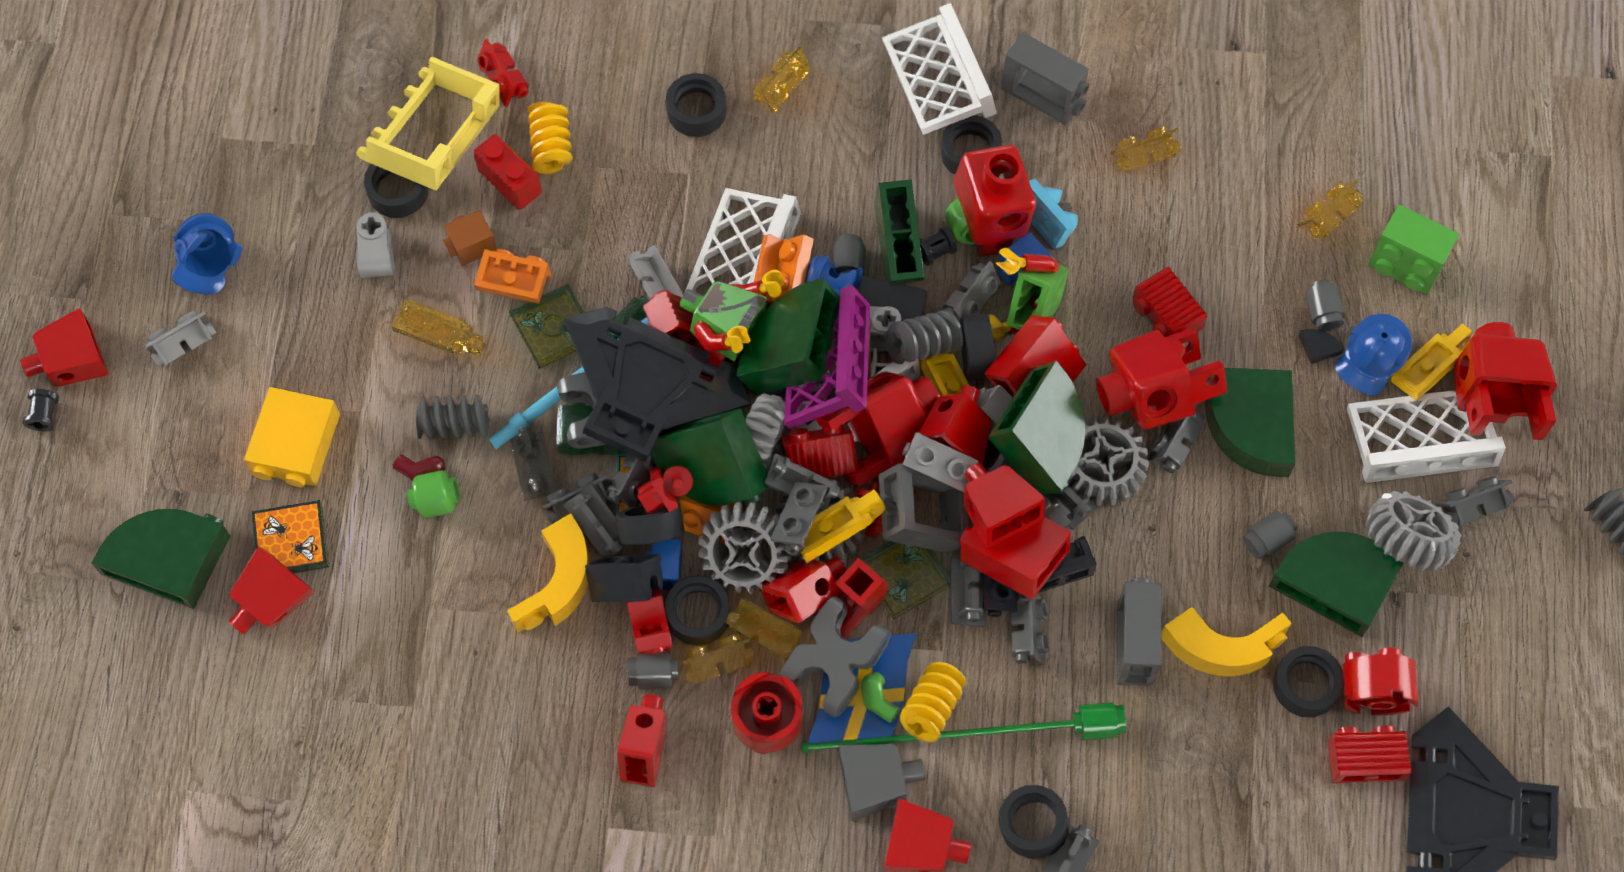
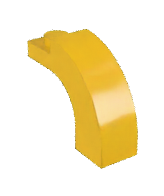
(568, 581)
(1222, 655)

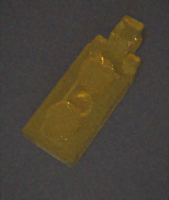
(437, 329)

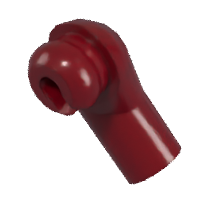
(411, 469)

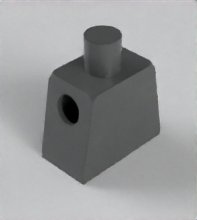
(876, 777)

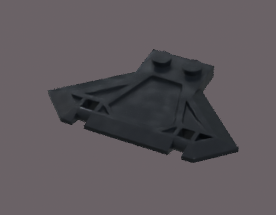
(646, 381)
(1472, 806)

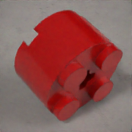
(1380, 682)
(765, 732)

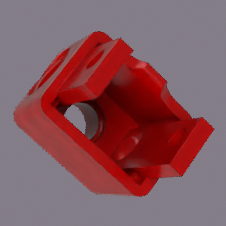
(988, 198)
(1505, 379)
(1154, 381)
(890, 420)

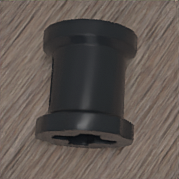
(937, 245)
(40, 410)

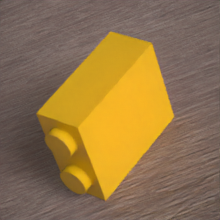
(292, 437)

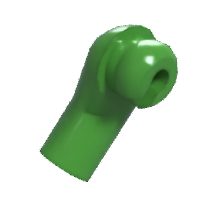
(874, 697)

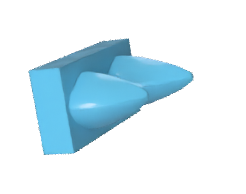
(1049, 218)

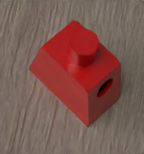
(66, 351)
(959, 423)
(1000, 503)
(803, 588)
(266, 592)
(642, 742)
(922, 841)

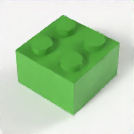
(1413, 249)

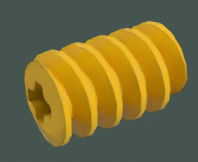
(549, 137)
(932, 701)

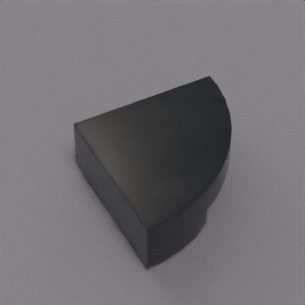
(1319, 345)

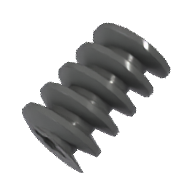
(923, 337)
(452, 417)
(1610, 509)

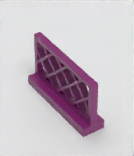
(851, 370)

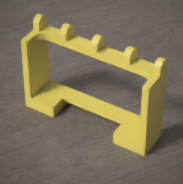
(444, 158)

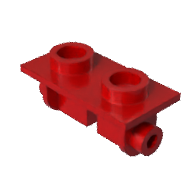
(495, 63)

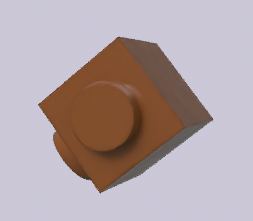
(468, 237)

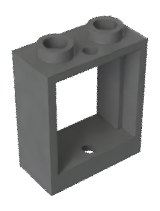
(1045, 79)
(899, 521)
(1139, 632)

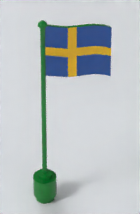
(863, 727)

